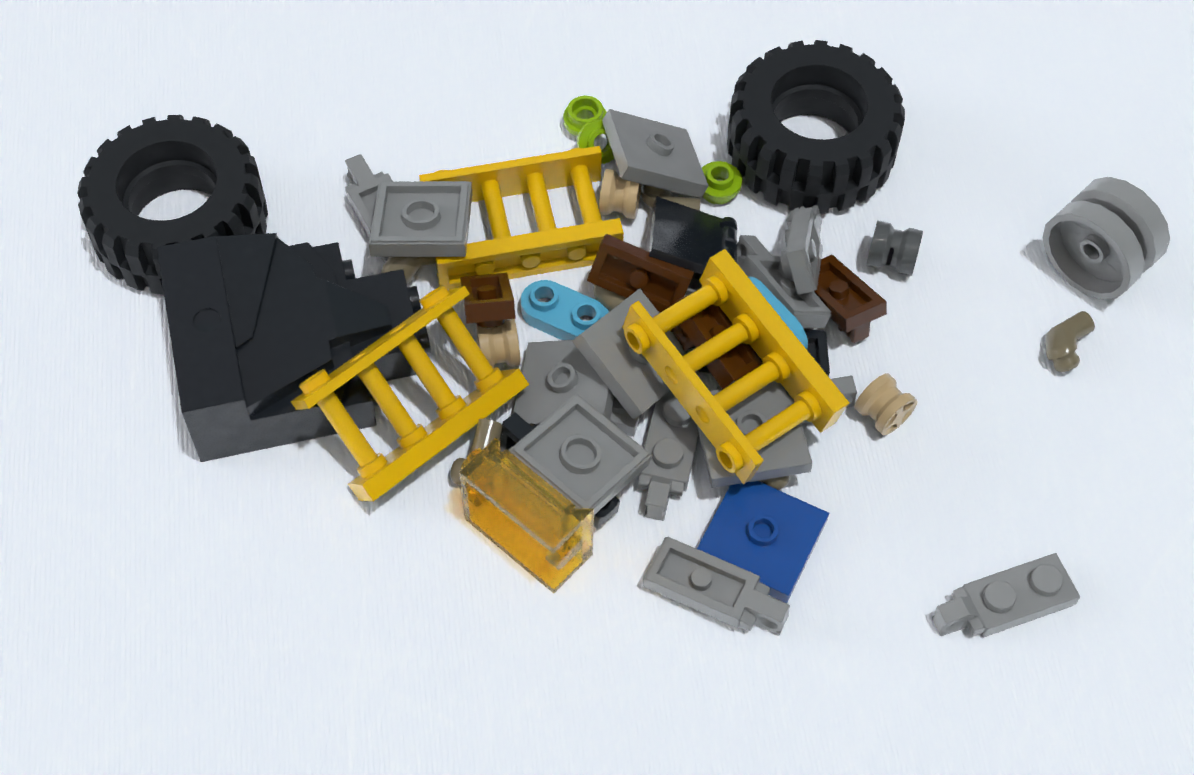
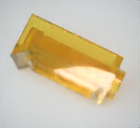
(525, 515)

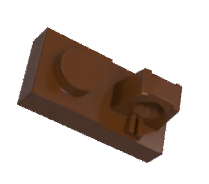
(627, 268)
(489, 299)
(849, 299)
(705, 326)

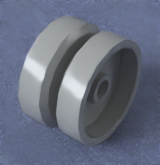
(1106, 237)

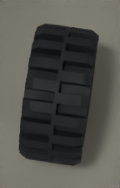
(824, 84)
(157, 161)

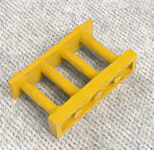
(535, 252)
(754, 324)
(415, 442)

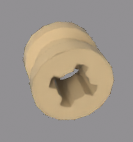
(619, 195)
(500, 343)
(885, 404)

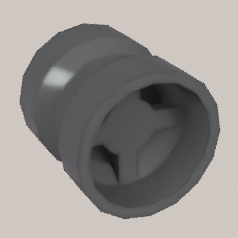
(894, 248)

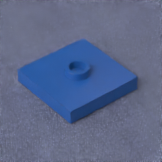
(765, 534)

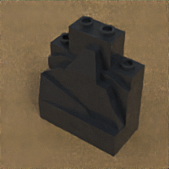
(260, 321)

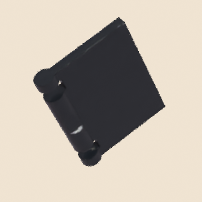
(689, 235)

